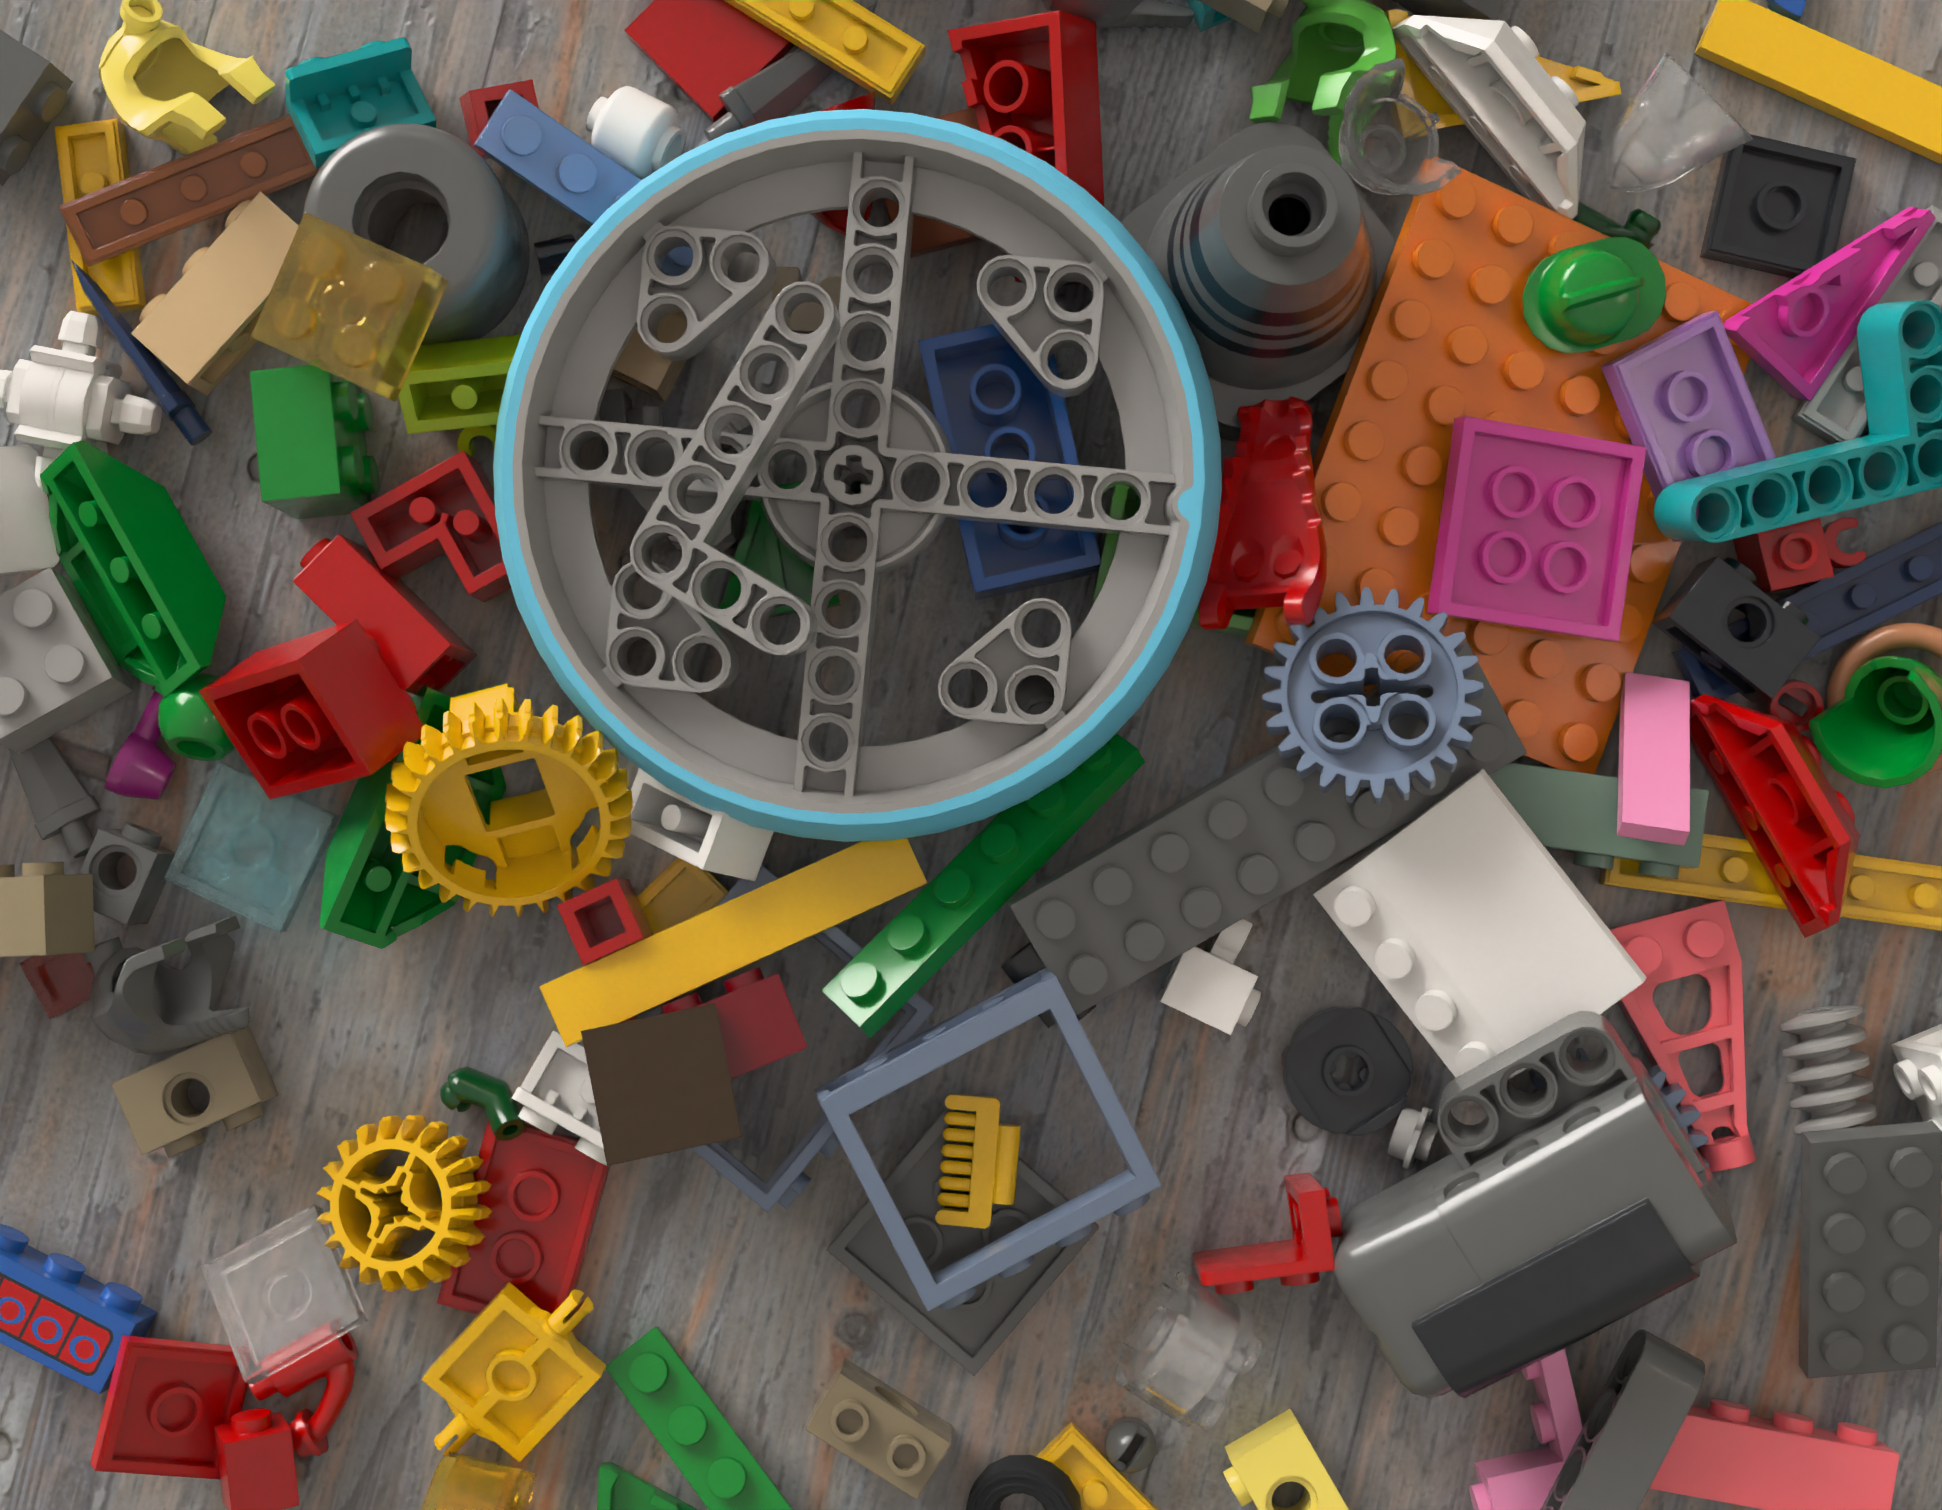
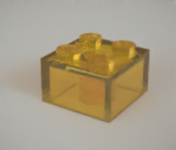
(350, 306)

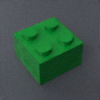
(312, 442)

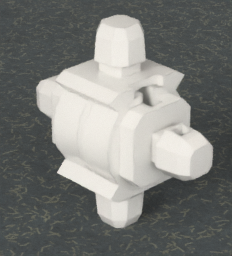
(73, 395)

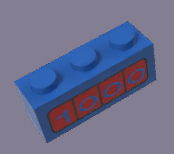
(64, 1315)

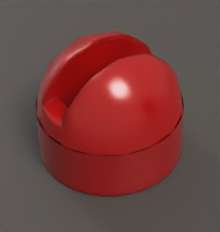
(1803, 692)

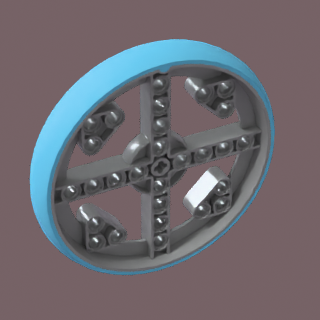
(1051, 238)

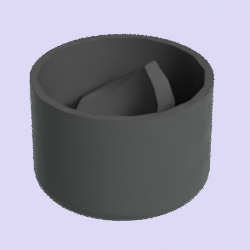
(405, 164)

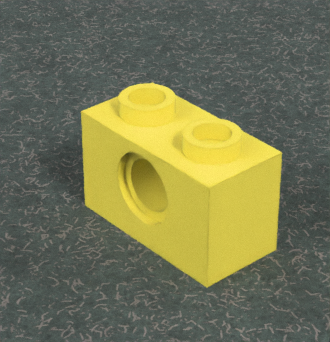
(1277, 1455)

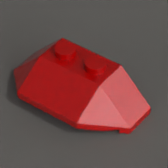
(1781, 804)

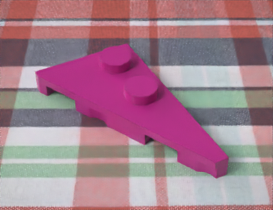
(1813, 318)

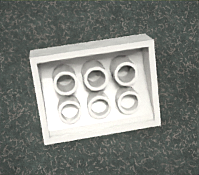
(1476, 927)

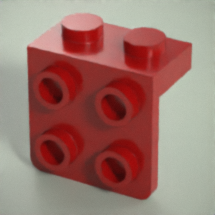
(1296, 1261)

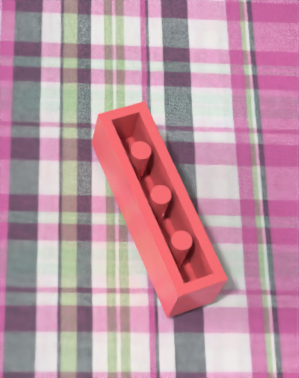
(1777, 1462)

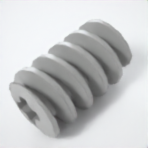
(1829, 1068)

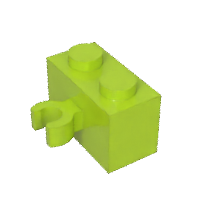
(458, 388)

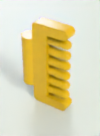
(992, 1164)

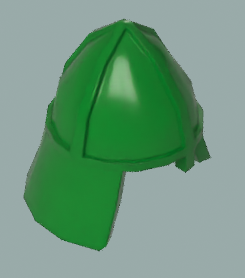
(1885, 725)

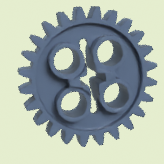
(1375, 754)

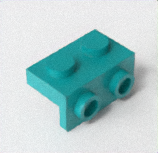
(352, 94)

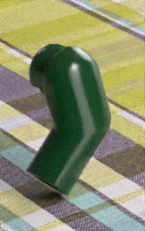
(1638, 227)
(492, 1094)

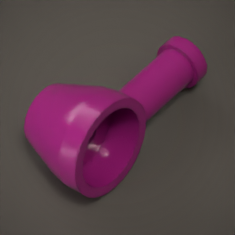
(140, 765)

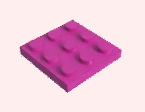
(1536, 529)

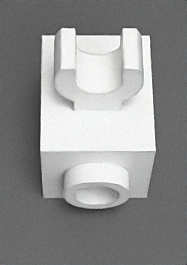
(1210, 985)

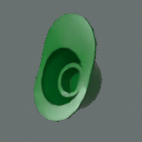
(1594, 295)

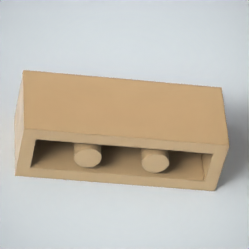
(213, 309)

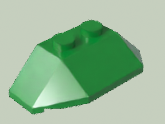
(134, 566)
(364, 881)

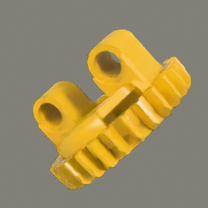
(527, 833)

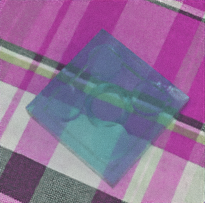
(251, 849)

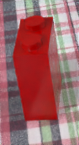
(410, 635)

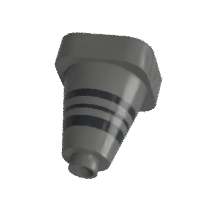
(1265, 305)

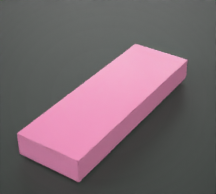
(1654, 759)

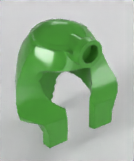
(1329, 52)

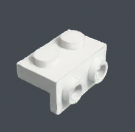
(562, 1094)

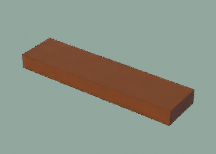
(187, 190)

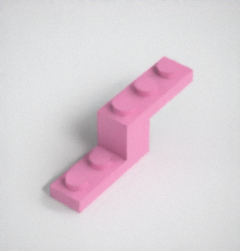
(1527, 1477)

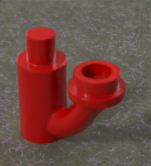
(330, 1361)

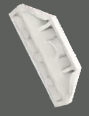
(1504, 101)

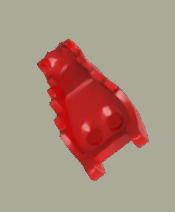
(1269, 520)

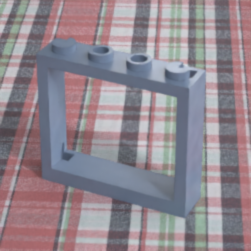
(936, 1048)
(789, 1177)

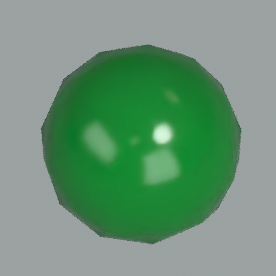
(190, 724)

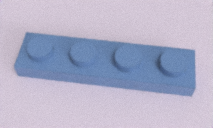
(561, 165)

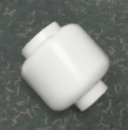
(636, 130)

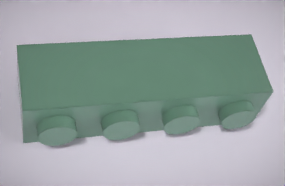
(1580, 816)

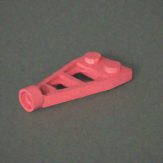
(1675, 947)

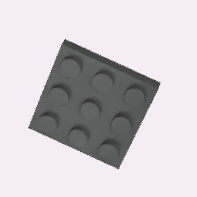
(982, 1323)

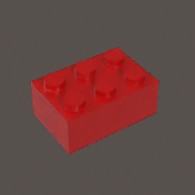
(314, 710)

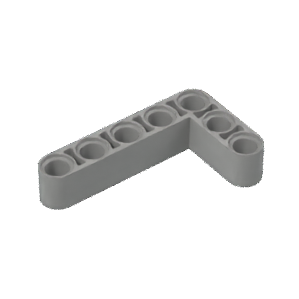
(734, 474)

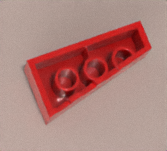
(1038, 90)

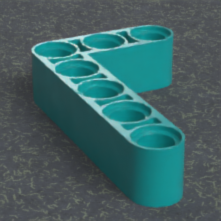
(1898, 458)

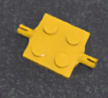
(514, 1372)

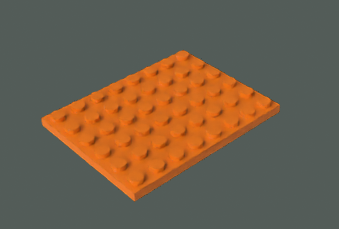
(1454, 345)

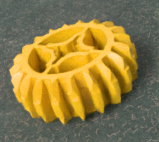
(377, 1241)

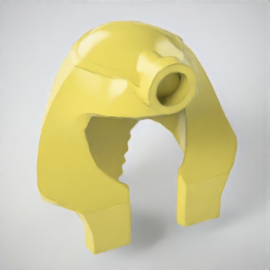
(165, 82)

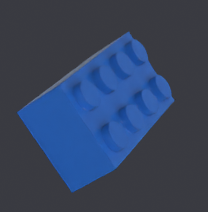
(1001, 410)

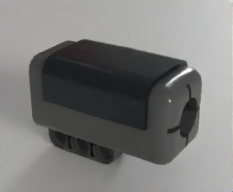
(1536, 1222)

